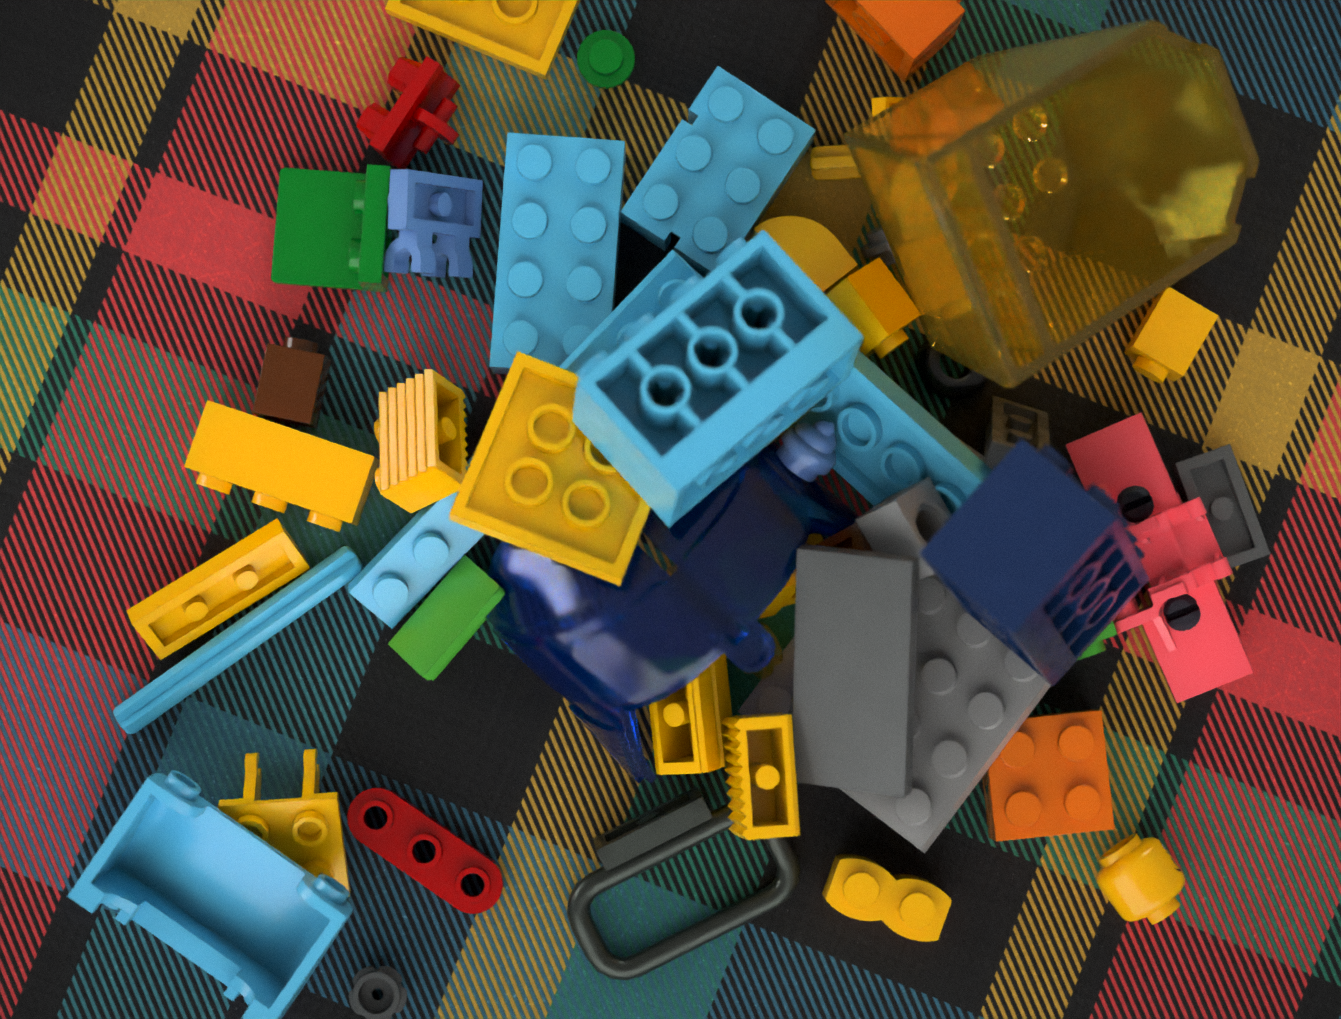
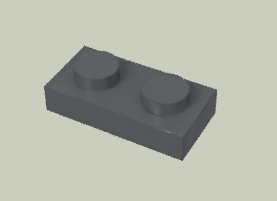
(1227, 502)

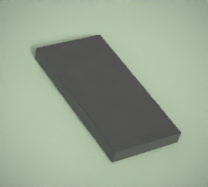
(855, 669)

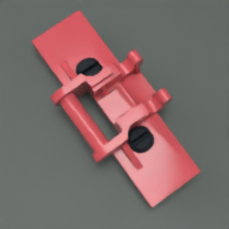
(1182, 558)

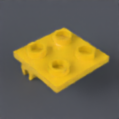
(300, 828)

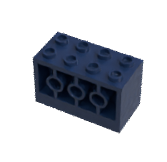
(1039, 559)

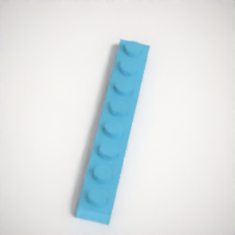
(432, 542)

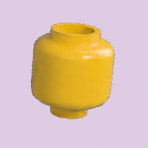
(1140, 879)

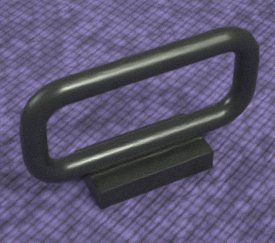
(648, 842)

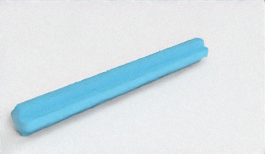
(238, 640)

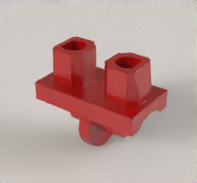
(417, 115)

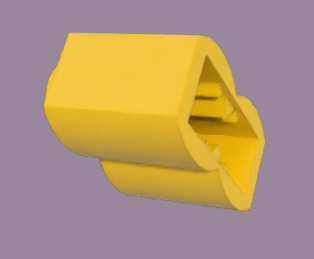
(902, 901)

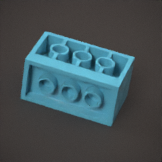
(714, 375)

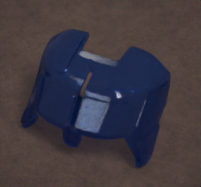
(657, 632)

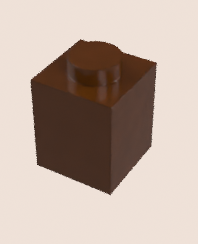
(292, 383)

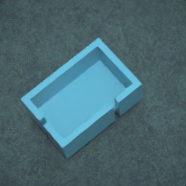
(717, 172)

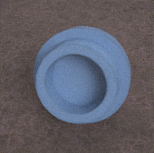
(809, 449)

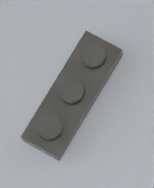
(1008, 423)

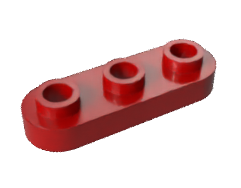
(453, 855)

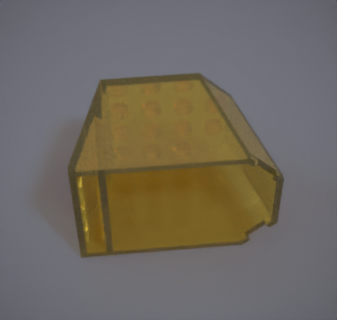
(1056, 189)

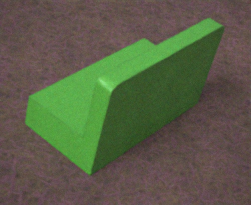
(447, 619)

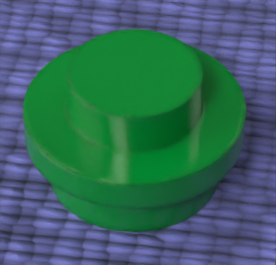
(605, 59)

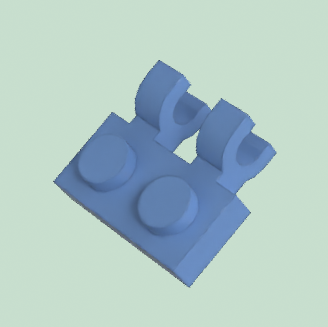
(427, 206)

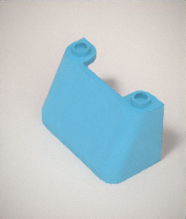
(215, 894)

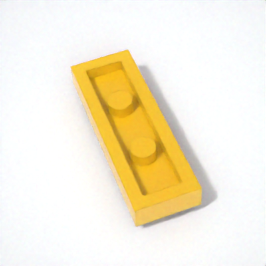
(218, 589)

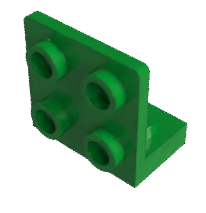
(332, 229)

